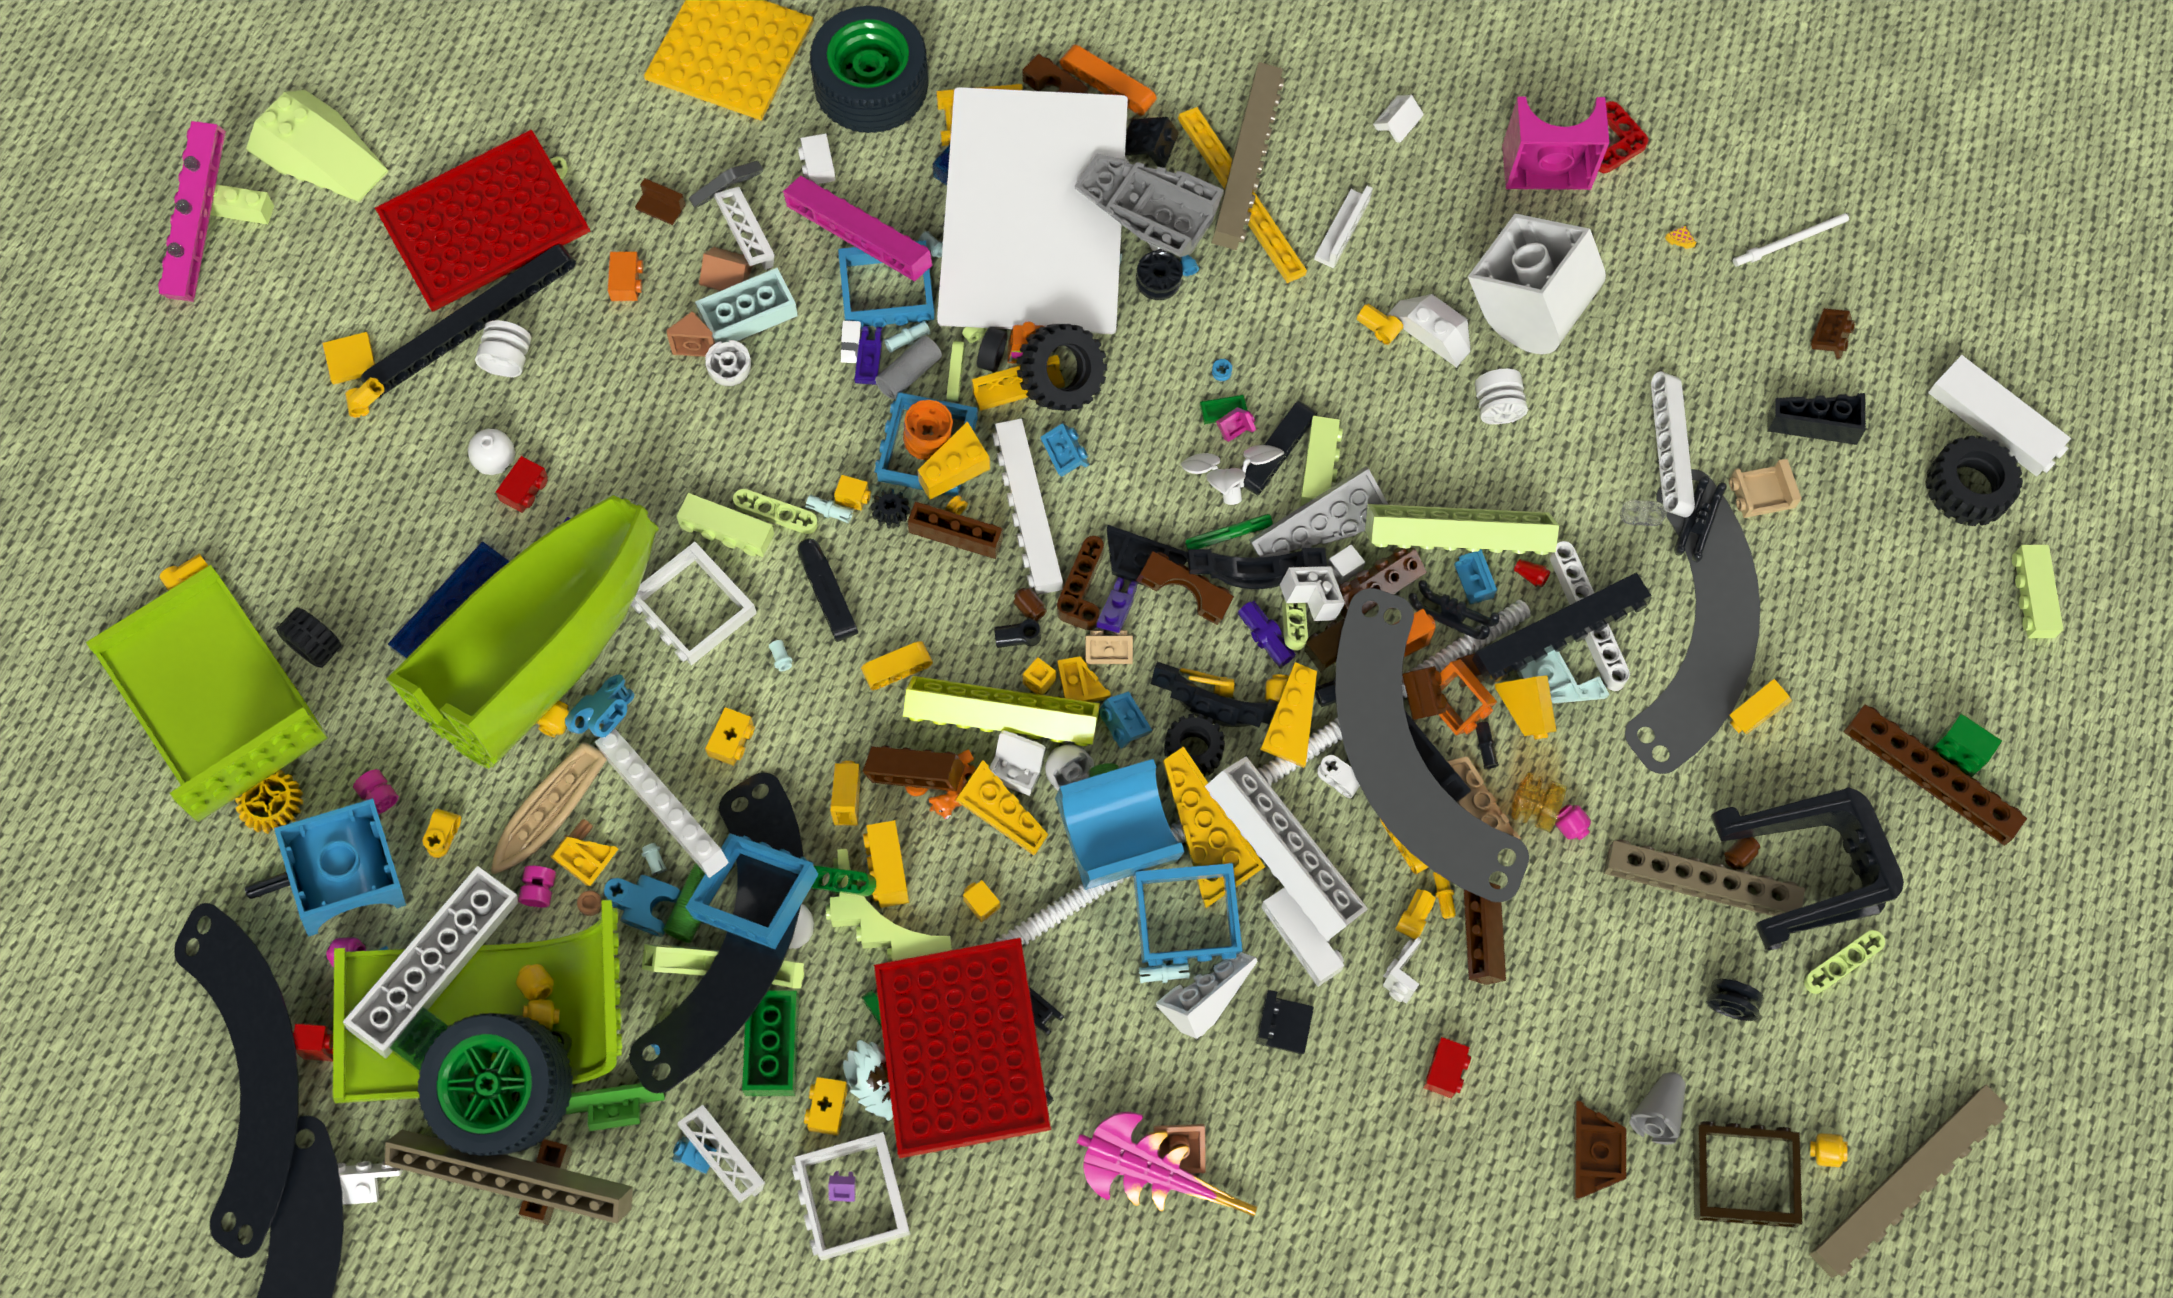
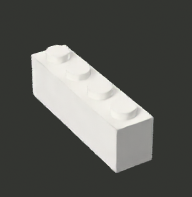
(1303, 937)

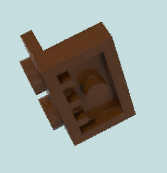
(1833, 331)

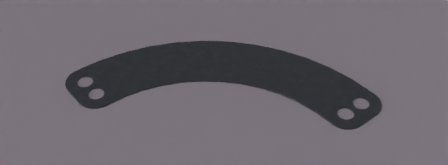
(742, 967)
(266, 1059)
(307, 1224)

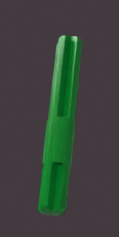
(1229, 532)

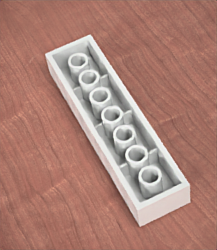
(1286, 848)
(431, 960)

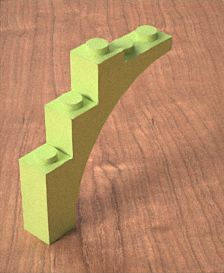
(876, 929)
(698, 961)

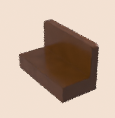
(660, 202)

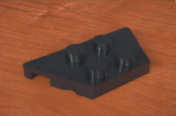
(1130, 552)

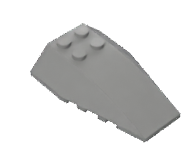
(1151, 202)

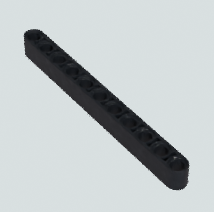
(471, 318)

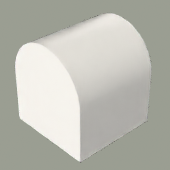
(1537, 281)

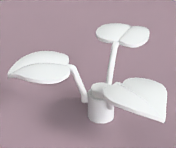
(1229, 480)

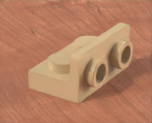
(1109, 648)

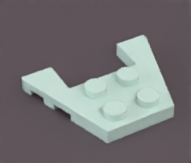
(1561, 682)

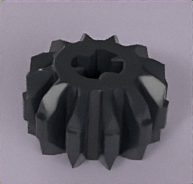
(891, 515)

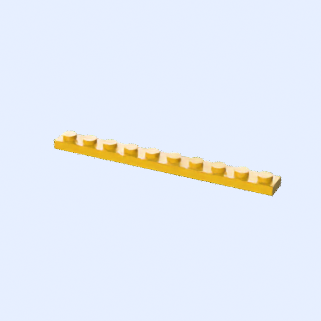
(1260, 220)

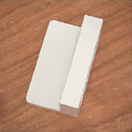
(1399, 117)

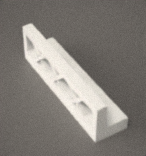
(748, 224)
(1343, 227)
(726, 1150)

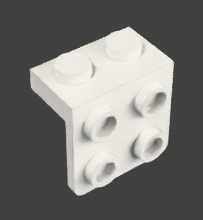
(1017, 762)
(1397, 982)

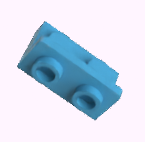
(1064, 449)
(1124, 719)

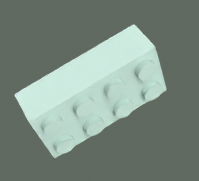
(747, 307)

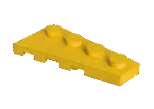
(1291, 722)
(994, 804)

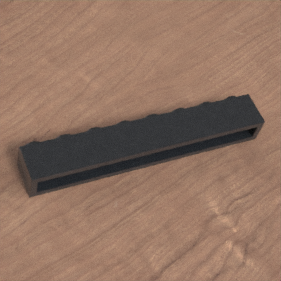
(1561, 628)

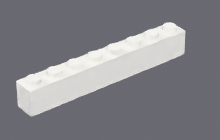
(1028, 507)
(662, 803)

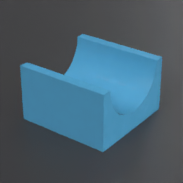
(1117, 824)
(338, 863)

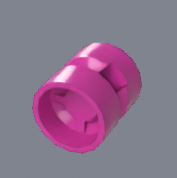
(374, 786)
(536, 895)

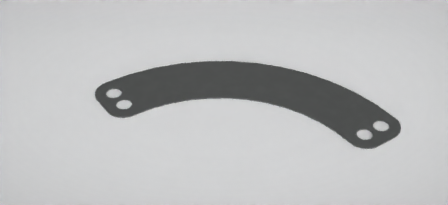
(1720, 644)
(1390, 766)

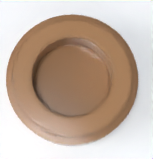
(589, 903)

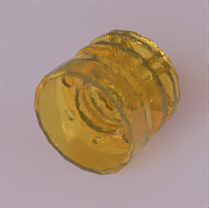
(1539, 802)

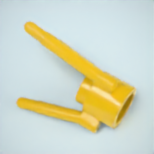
(1222, 685)

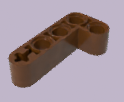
(1082, 580)

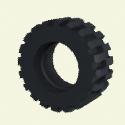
(1034, 367)
(1963, 503)

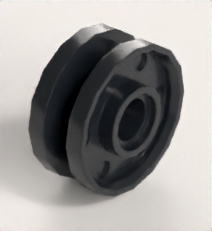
(1163, 264)
(1735, 999)

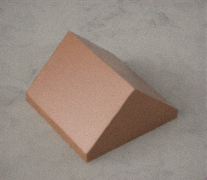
(723, 269)
(690, 337)
(1190, 1135)

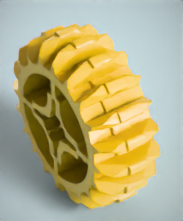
(288, 798)

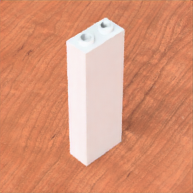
(2000, 416)

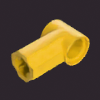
(1384, 327)
(360, 398)
(175, 575)
(1414, 918)

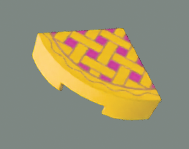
(1681, 238)

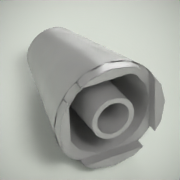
(1661, 1110)

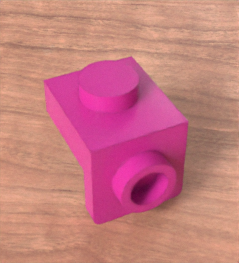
(1236, 423)

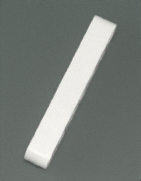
(1672, 444)
(1596, 646)

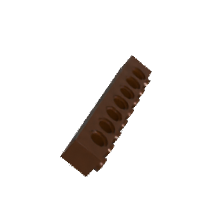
(1940, 787)

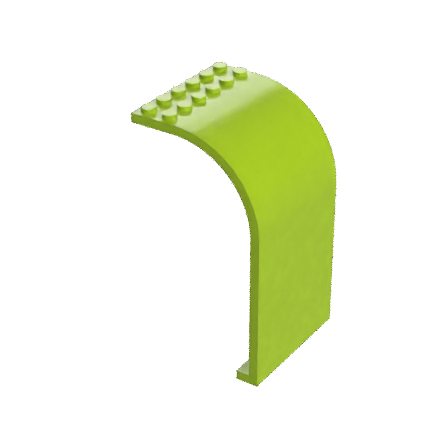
(207, 692)
(582, 991)

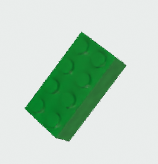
(772, 1046)

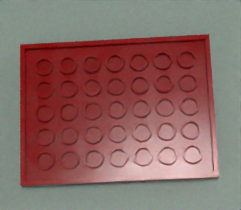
(482, 220)
(961, 1048)

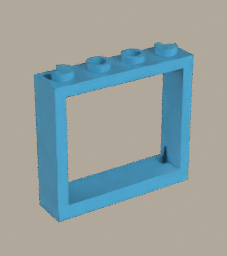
(881, 317)
(902, 402)
(734, 845)
(1181, 874)

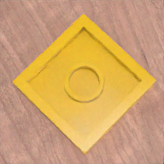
(348, 357)

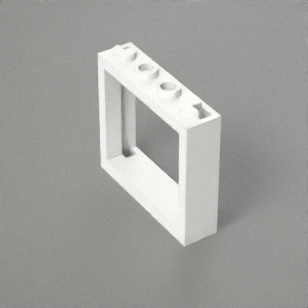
(670, 570)
(806, 1196)

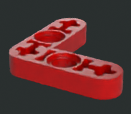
(1627, 138)

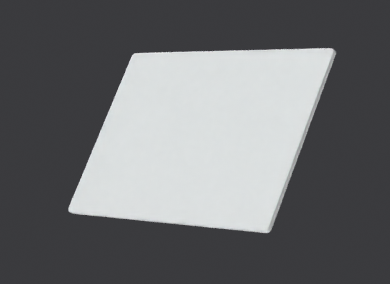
(1014, 224)

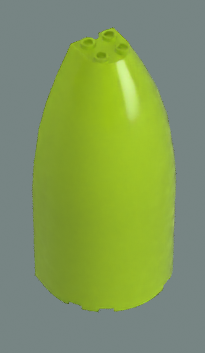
(528, 631)

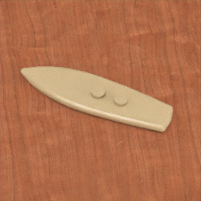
(547, 807)

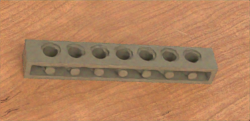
(1619, 866)

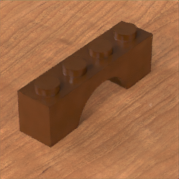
(1210, 599)

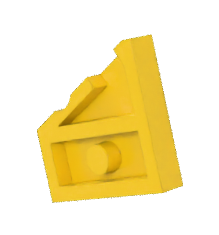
(1080, 682)
(583, 858)

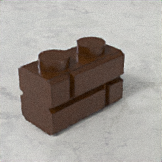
(1424, 692)

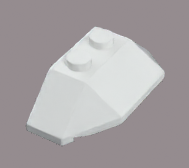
(1435, 326)

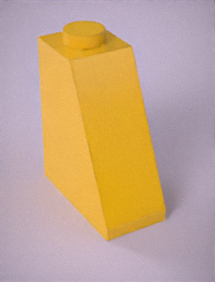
(1529, 705)
(1759, 707)
(846, 793)

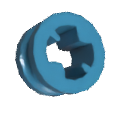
(1222, 363)

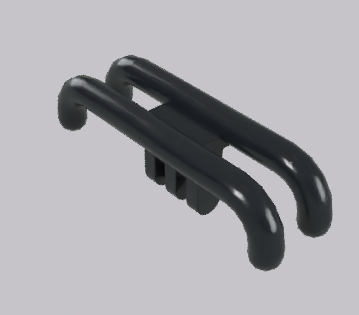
(1700, 520)
(1454, 613)

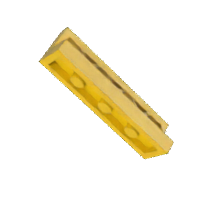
(1004, 391)

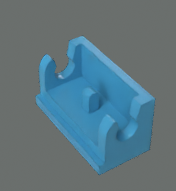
(1475, 577)

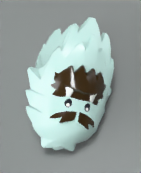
(869, 1078)

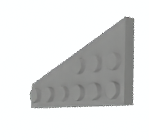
(1325, 519)

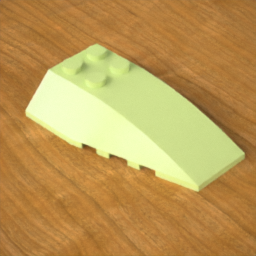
(314, 145)

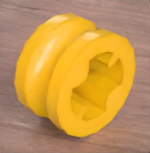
(956, 505)

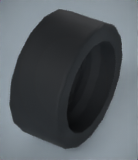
(992, 349)

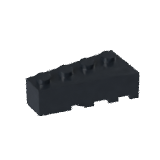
(1820, 418)

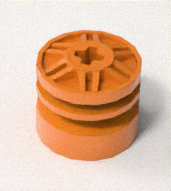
(926, 428)

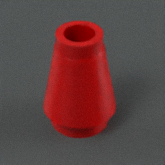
(1532, 572)

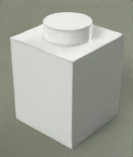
(1346, 564)

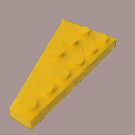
(1206, 828)

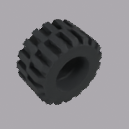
(309, 637)
(1198, 728)

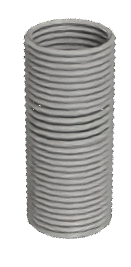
(912, 363)

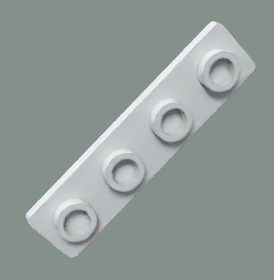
(360, 1181)

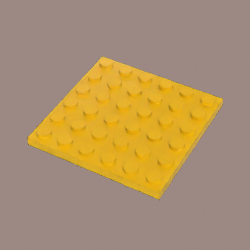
(730, 52)

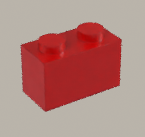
(522, 484)
(313, 1042)
(1447, 1067)

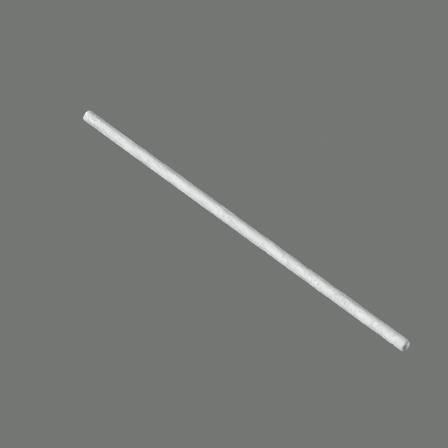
(1276, 769)

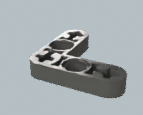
(724, 180)

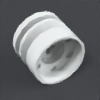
(503, 348)
(1501, 396)

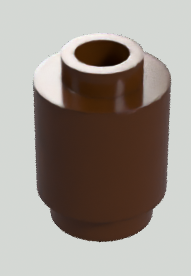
(1029, 604)
(1742, 853)

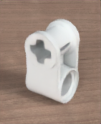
(1340, 777)

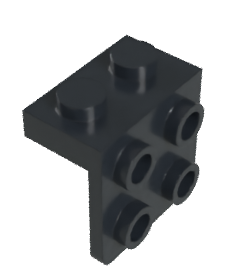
(1152, 137)

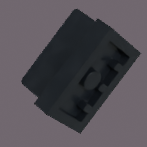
(1284, 1024)

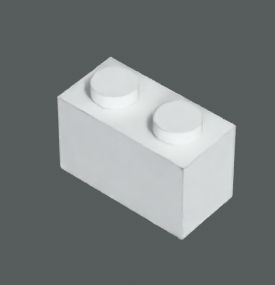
(817, 159)

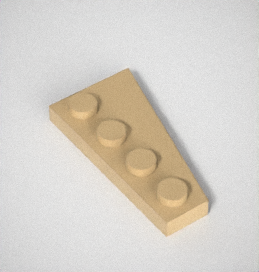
(1480, 801)

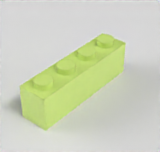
(241, 204)
(1320, 457)
(725, 525)
(2037, 591)

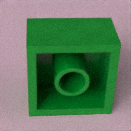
(1966, 745)

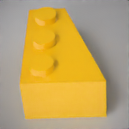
(954, 463)

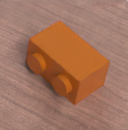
(624, 276)

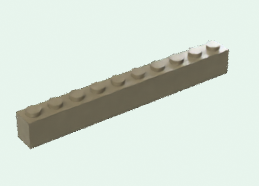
(1247, 157)
(510, 1177)
(1908, 1181)

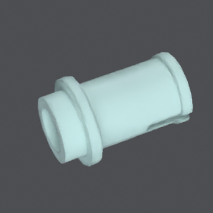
(932, 244)
(782, 660)
(654, 858)

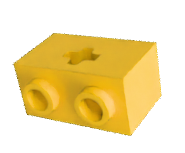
(730, 723)
(830, 1120)

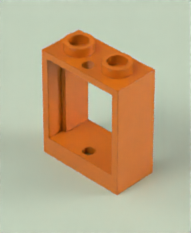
(1420, 633)
(1450, 717)

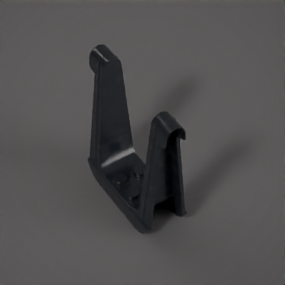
(1863, 839)

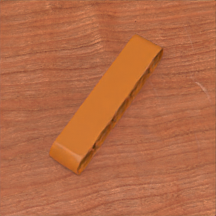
(1107, 78)

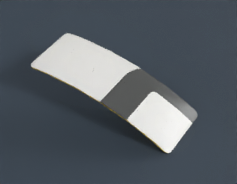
(850, 341)

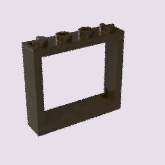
(1743, 1216)

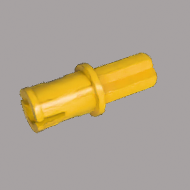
(1444, 894)

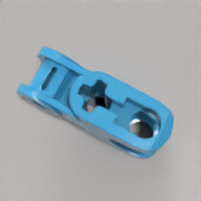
(604, 707)
(638, 901)

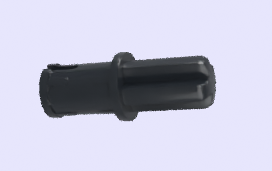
(1486, 745)

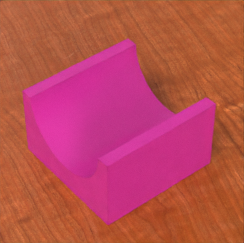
(1551, 155)

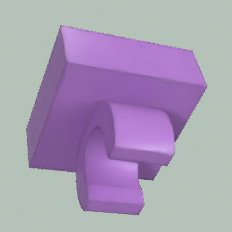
(842, 1187)

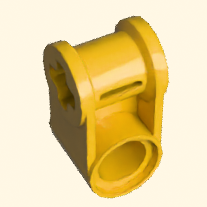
(441, 828)

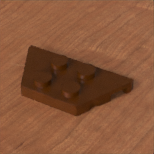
(1597, 1151)

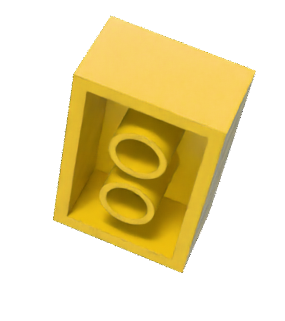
(886, 864)

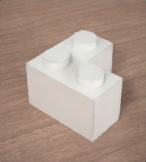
(1317, 588)

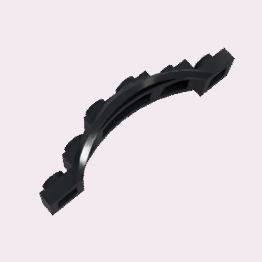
(1252, 572)
(1200, 701)
(1437, 764)

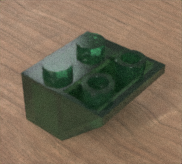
(417, 1038)

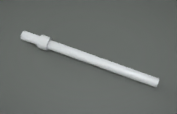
(1756, 253)

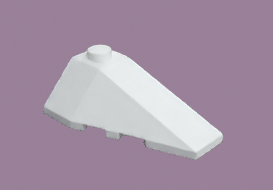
(1202, 1003)

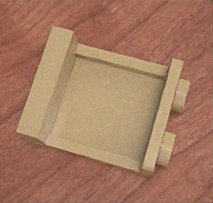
(1765, 489)

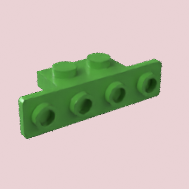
(612, 1106)

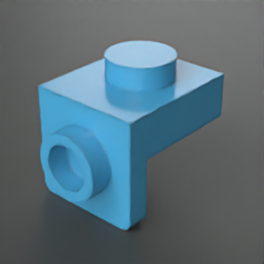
(686, 1153)

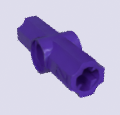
(1266, 633)

